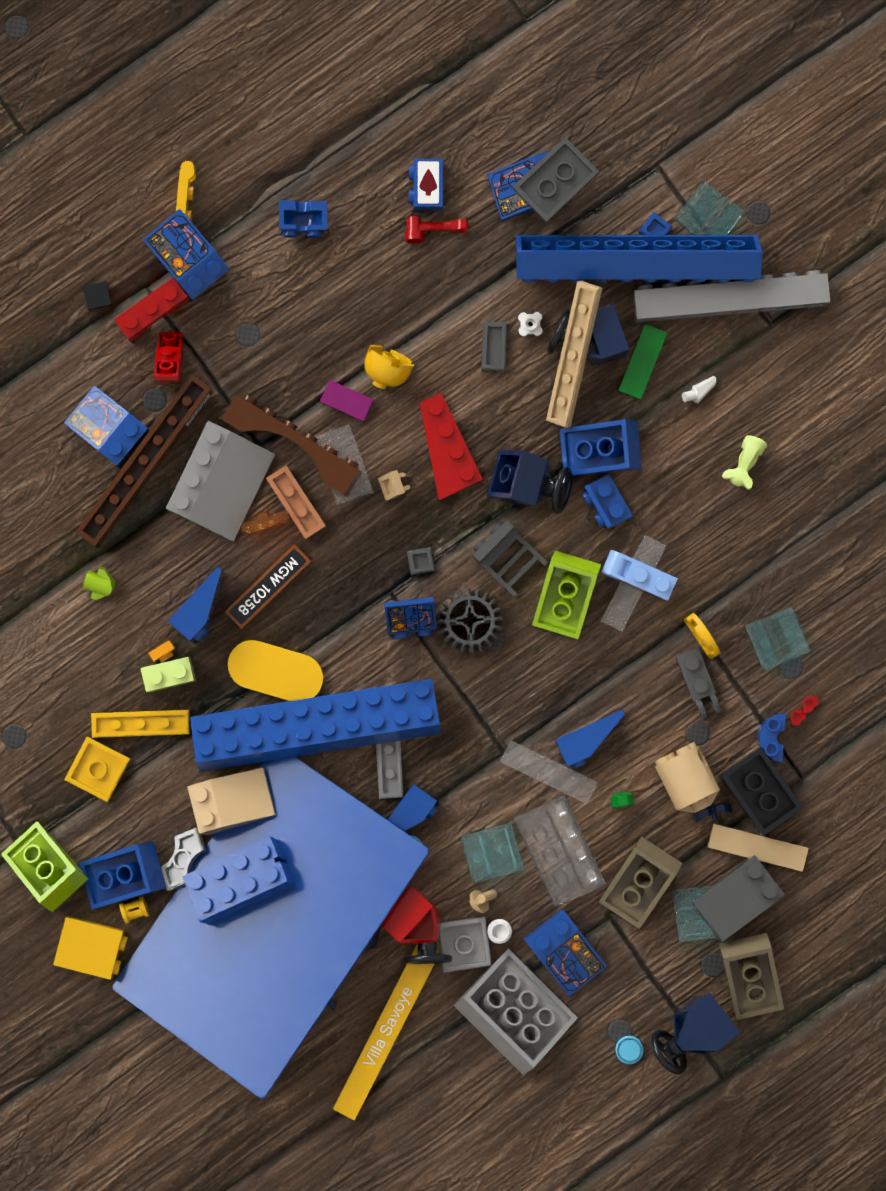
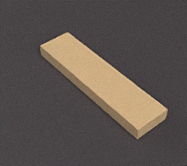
(764, 848)

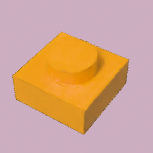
(163, 652)

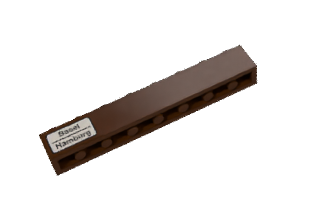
(144, 461)

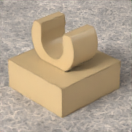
(392, 485)

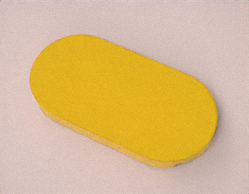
(275, 671)

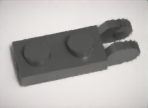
(697, 680)

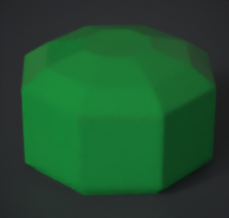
(622, 799)

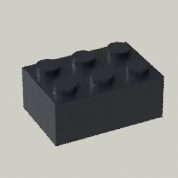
(760, 791)

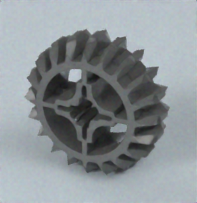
(468, 599)

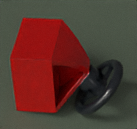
(416, 922)

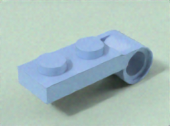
(639, 575)

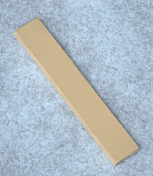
(574, 354)

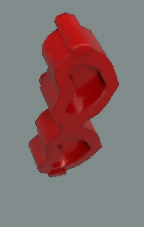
(800, 715)

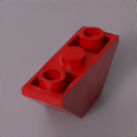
(169, 359)

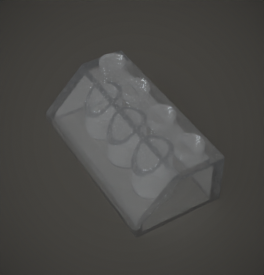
(559, 851)

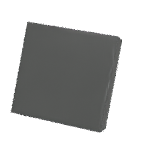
(420, 561)

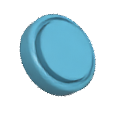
(629, 1050)

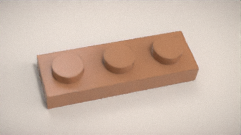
(296, 502)

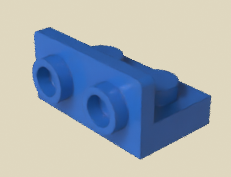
(607, 502)

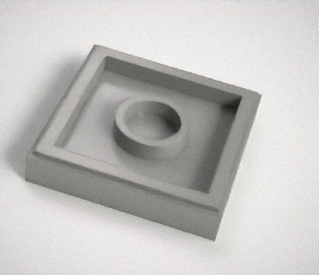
(466, 943)

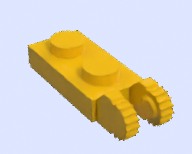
(185, 191)

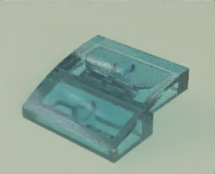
(709, 212)
(778, 638)
(492, 853)
(689, 922)

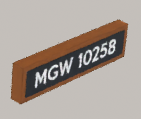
(268, 586)

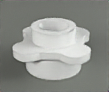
(525, 329)

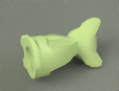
(752, 449)

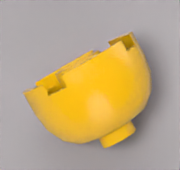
(387, 367)

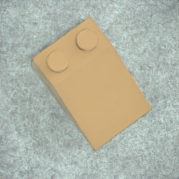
(231, 801)

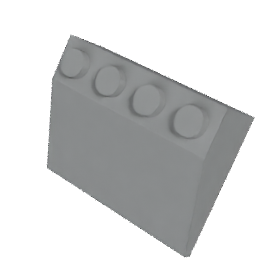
(220, 481)
(515, 1012)

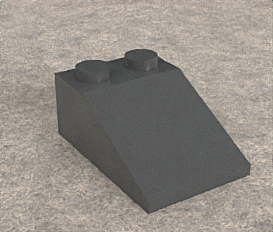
(738, 898)

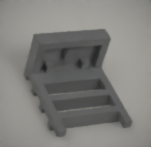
(489, 551)

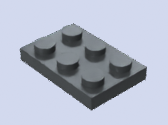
(555, 180)

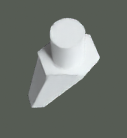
(699, 390)

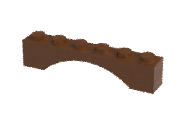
(250, 419)

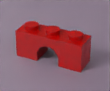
(145, 313)

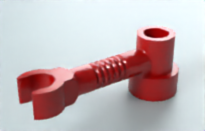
(416, 228)

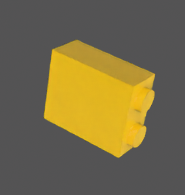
(90, 948)

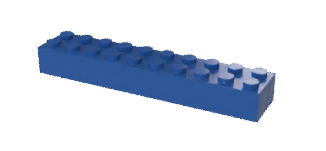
(638, 257)
(315, 725)

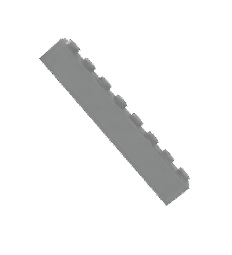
(731, 297)

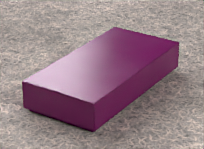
(346, 400)

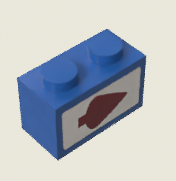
(427, 184)

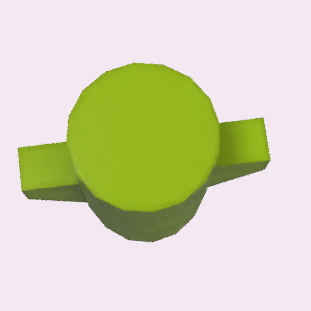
(99, 583)

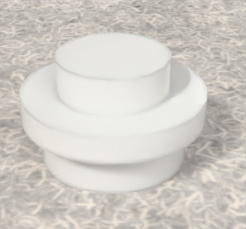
(499, 931)

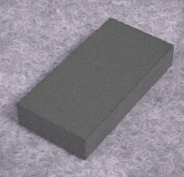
(494, 346)

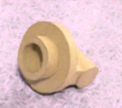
(479, 900)

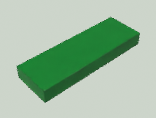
(642, 362)

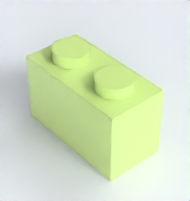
(168, 674)

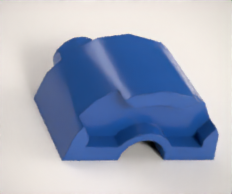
(302, 218)
(768, 734)

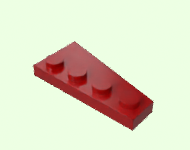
(448, 452)

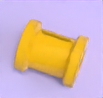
(126, 908)

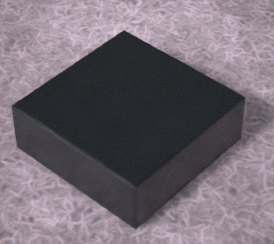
(97, 295)

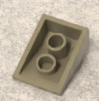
(640, 882)
(751, 976)

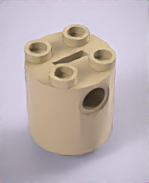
(688, 779)

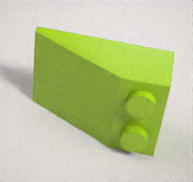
(566, 594)
(44, 867)

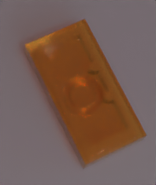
(264, 521)

